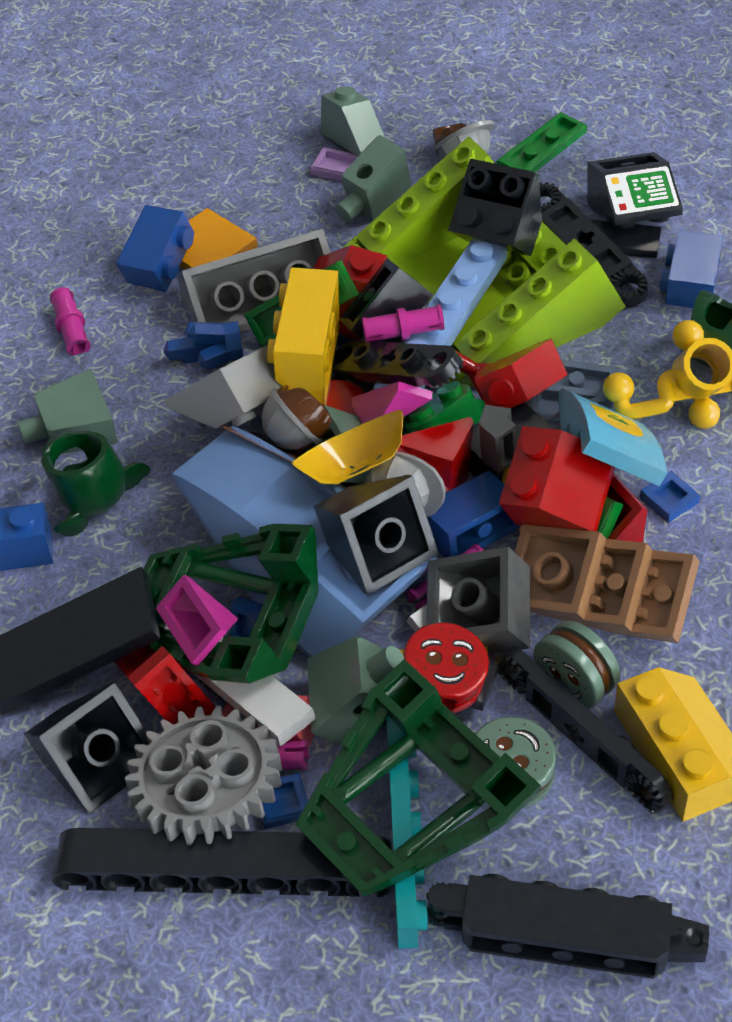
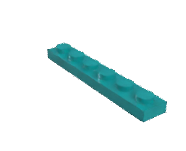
(405, 824)

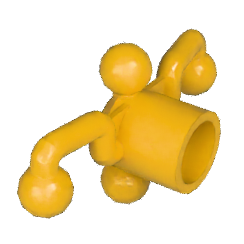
(679, 381)

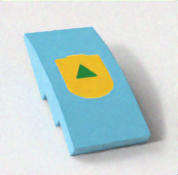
(612, 437)

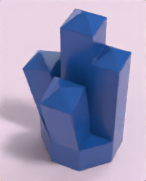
(207, 344)

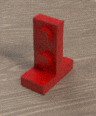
(164, 683)

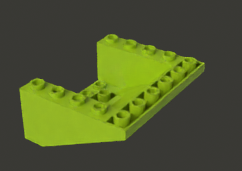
(533, 298)

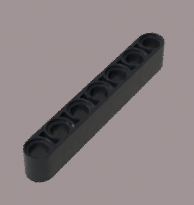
(151, 863)

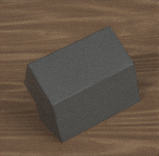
(494, 425)

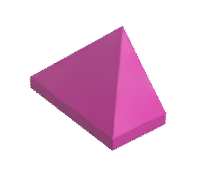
(389, 399)
(194, 618)

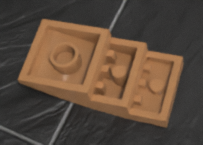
(607, 582)

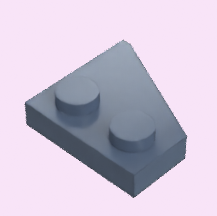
(581, 379)

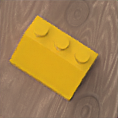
(306, 331)
(679, 736)

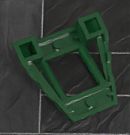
(289, 559)
(429, 726)

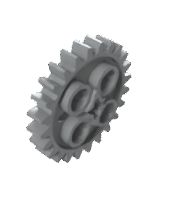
(204, 775)

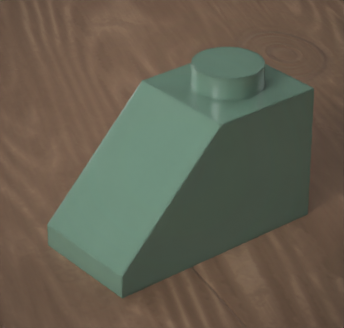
(349, 119)

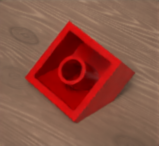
(555, 482)

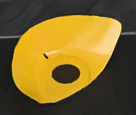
(356, 448)

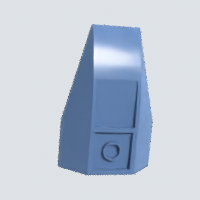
(246, 487)

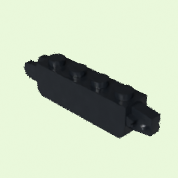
(567, 925)

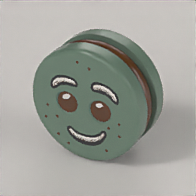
(579, 660)
(526, 745)

